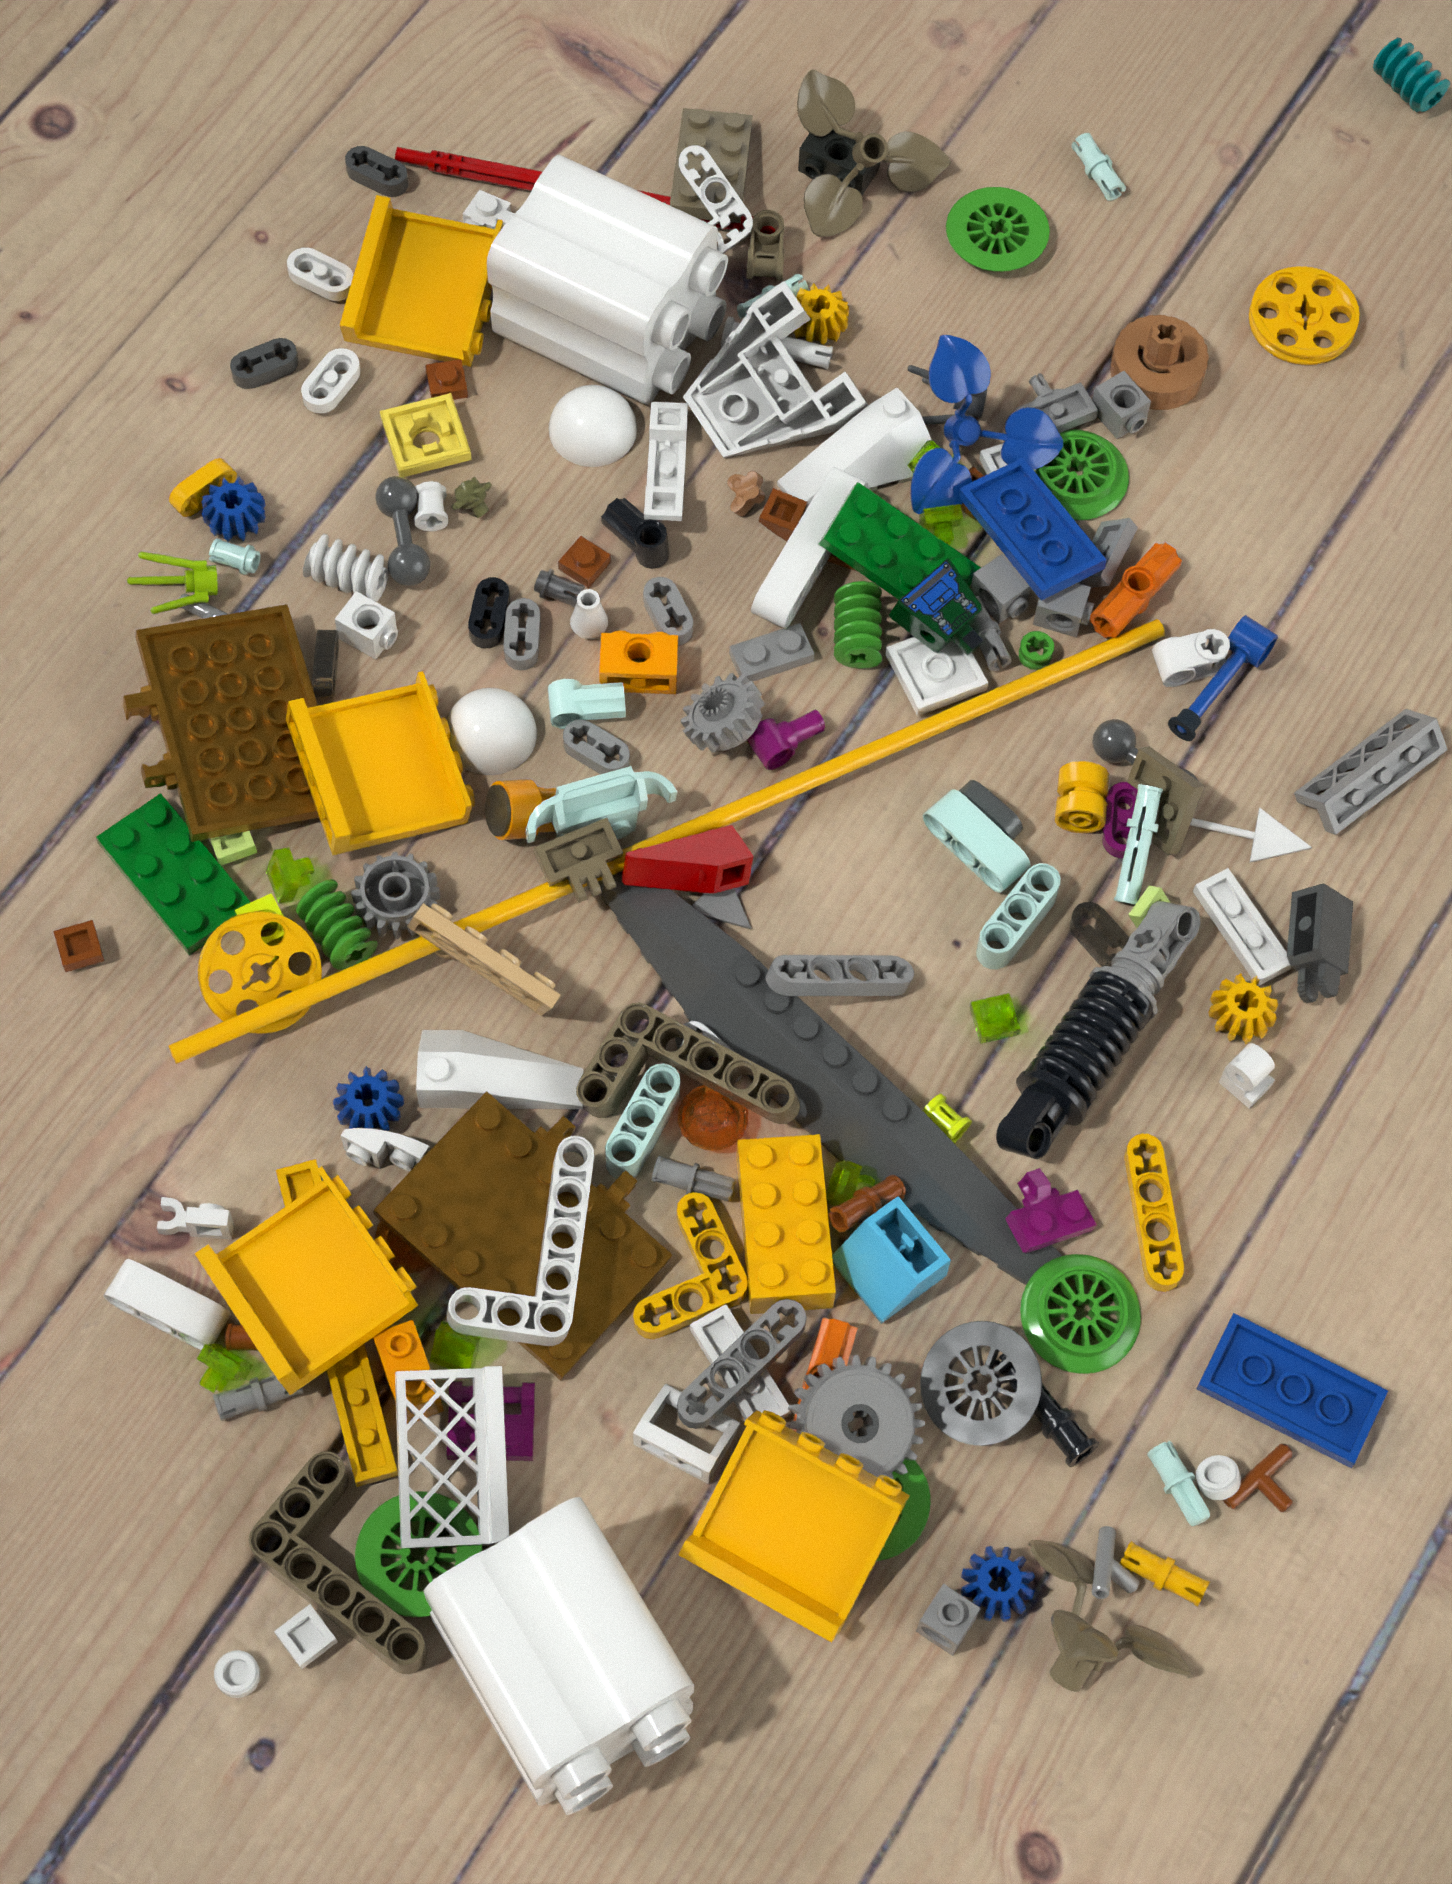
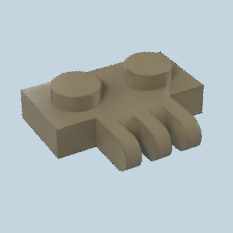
(581, 858)

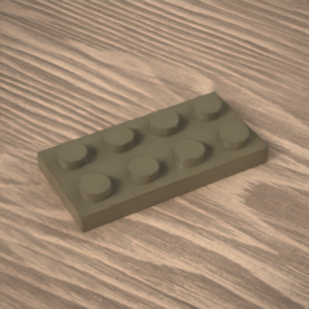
(728, 143)

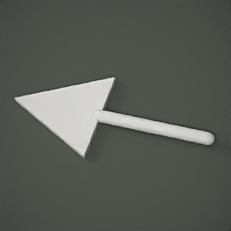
(1269, 838)

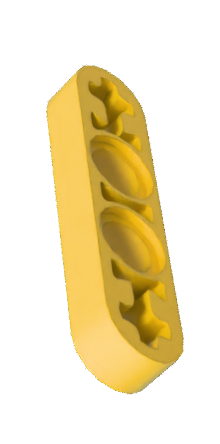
(1148, 1212)

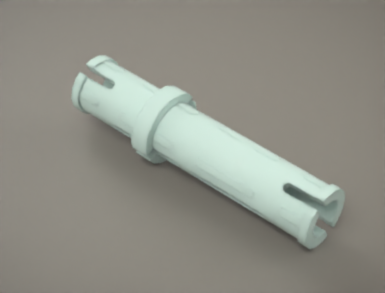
(1147, 799)

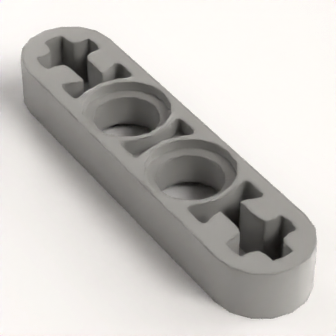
(796, 977)
(745, 1366)

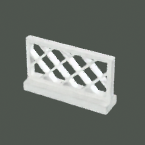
(489, 1452)

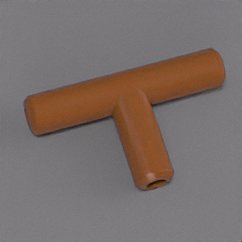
(1260, 1478)

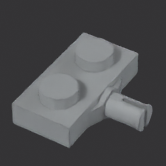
(1064, 406)

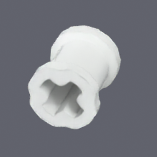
(430, 506)

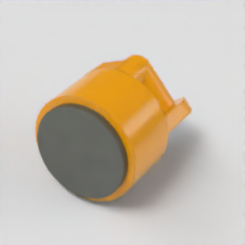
(510, 806)

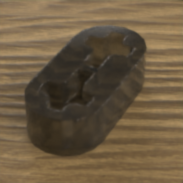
(325, 663)
(1096, 939)

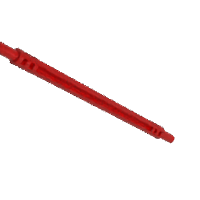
(503, 174)

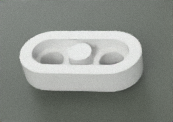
(323, 275)
(328, 383)

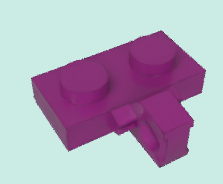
(1047, 1214)

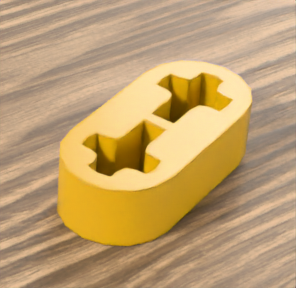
(188, 494)

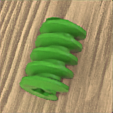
(858, 625)
(335, 926)

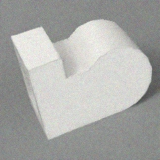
(1248, 1074)

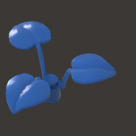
(953, 375)

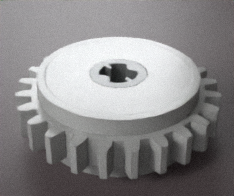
(873, 1397)

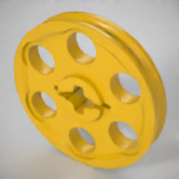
(1317, 309)
(255, 950)

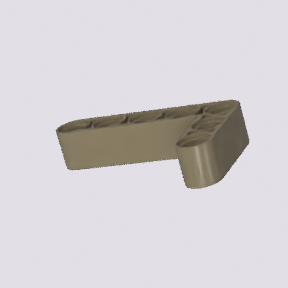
(685, 1060)
(327, 1575)

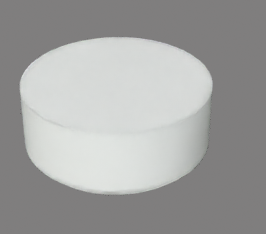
(1218, 1477)
(237, 1674)

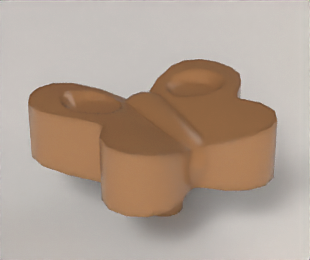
(747, 492)

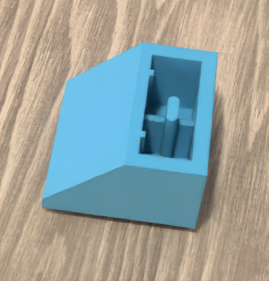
(891, 1260)

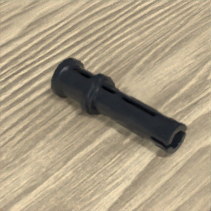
(1059, 1424)

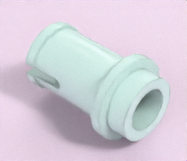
(235, 556)

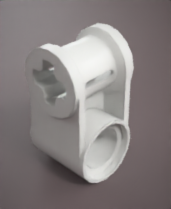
(1189, 657)

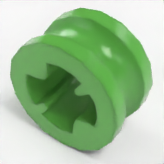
(1038, 640)

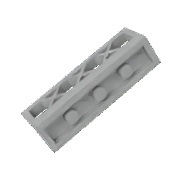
(1375, 772)

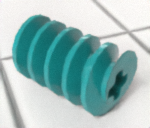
(1409, 76)

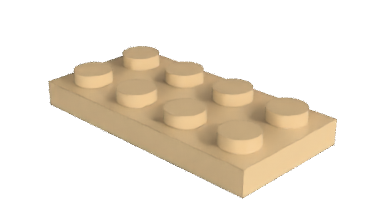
(470, 949)

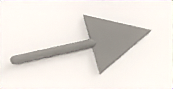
(723, 907)

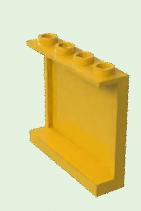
(420, 285)
(380, 766)
(311, 1283)
(795, 1524)

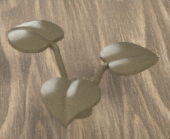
(912, 158)
(1083, 1646)

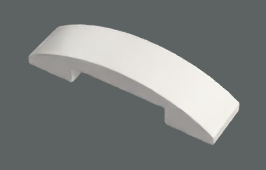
(666, 461)

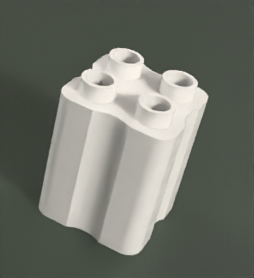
(606, 280)
(563, 1656)

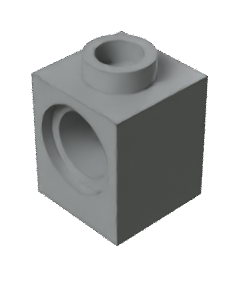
(1118, 393)
(1001, 589)
(1065, 610)
(948, 1619)

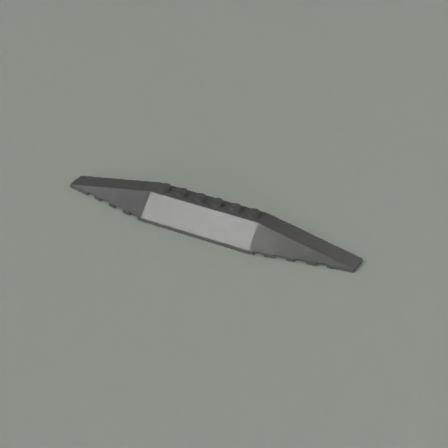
(838, 1089)

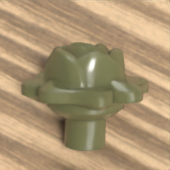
(472, 496)

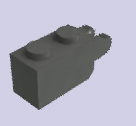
(1319, 940)

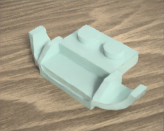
(611, 795)

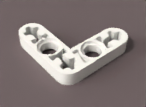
(719, 211)

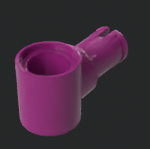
(777, 742)

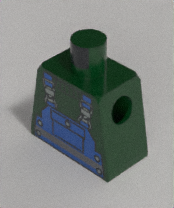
(940, 611)

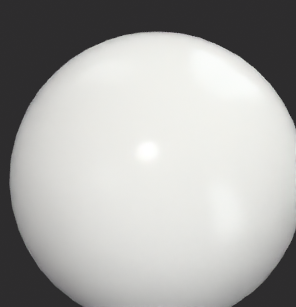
(592, 426)
(491, 731)

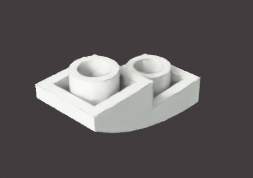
(374, 1146)

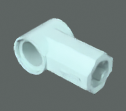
(574, 701)

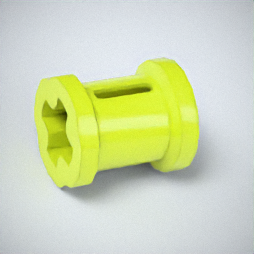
(946, 1118)

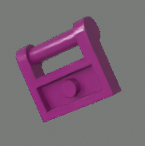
(518, 1428)

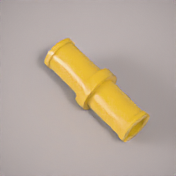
(1164, 1573)

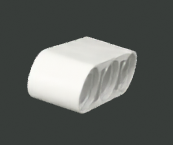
(166, 1304)

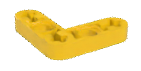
(706, 1284)

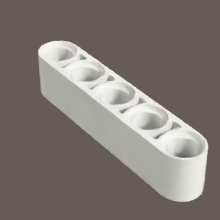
(802, 556)

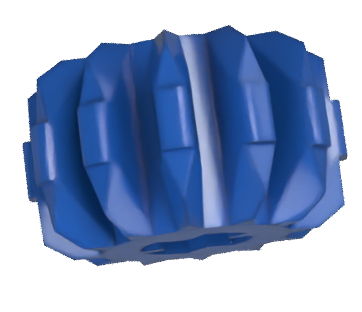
(233, 509)
(383, 1095)
(1014, 1589)

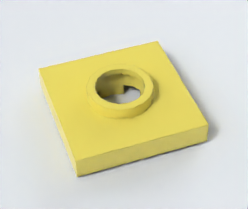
(428, 415)

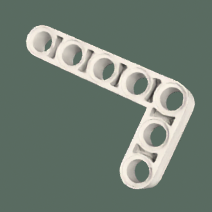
(552, 1260)

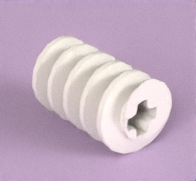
(345, 568)

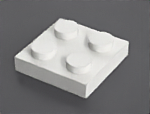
(933, 677)

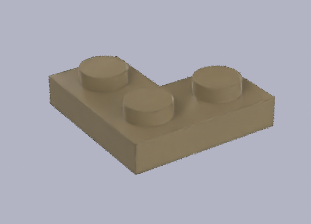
(1176, 802)

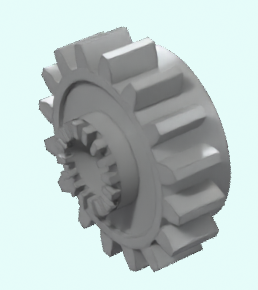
(723, 713)
(389, 876)

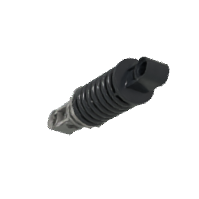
(1096, 1032)

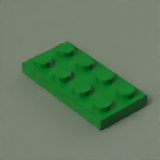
(888, 544)
(172, 872)

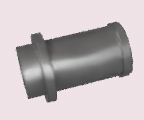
(557, 587)

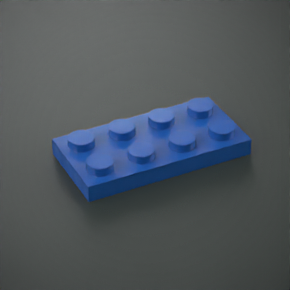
(1032, 528)
(1292, 1390)

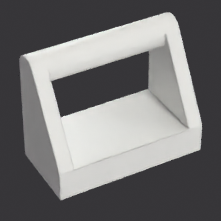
(677, 1451)

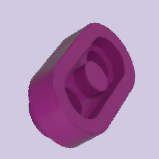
(1117, 818)

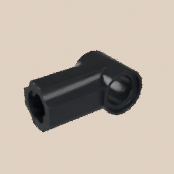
(630, 527)

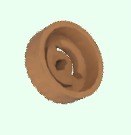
(1168, 347)

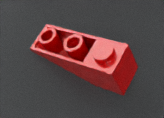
(694, 863)

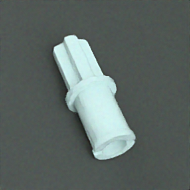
(1179, 1482)

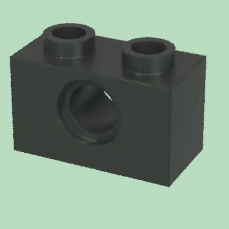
(833, 156)

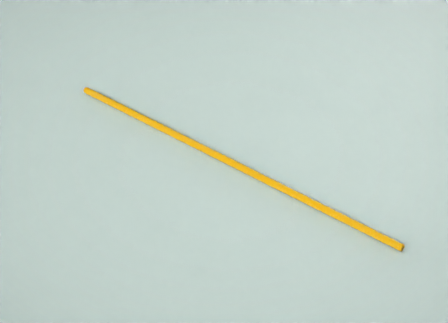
(714, 819)

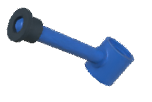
(1249, 644)

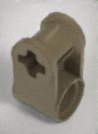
(766, 250)

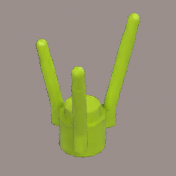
(199, 581)

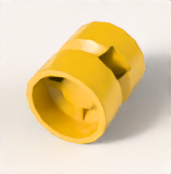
(1082, 797)

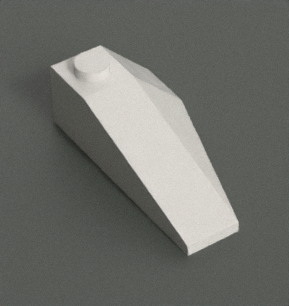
(870, 446)
(462, 1066)

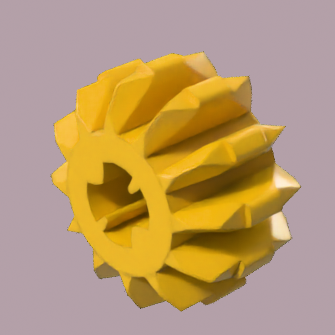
(826, 312)
(1241, 993)

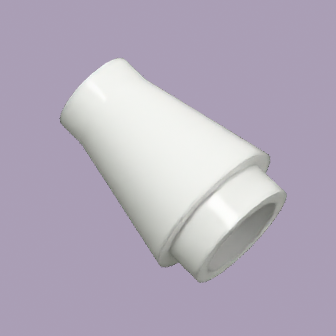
(588, 616)

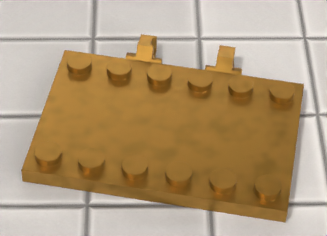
(222, 715)
(480, 1221)

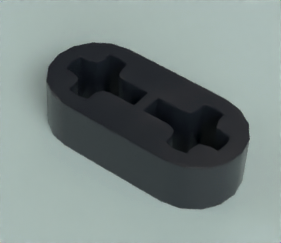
(481, 611)

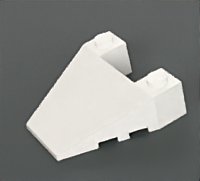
(757, 393)

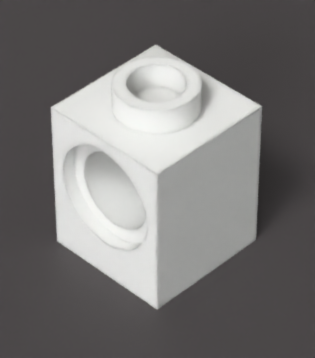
(361, 612)

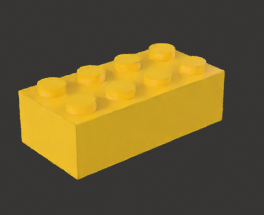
(785, 1222)

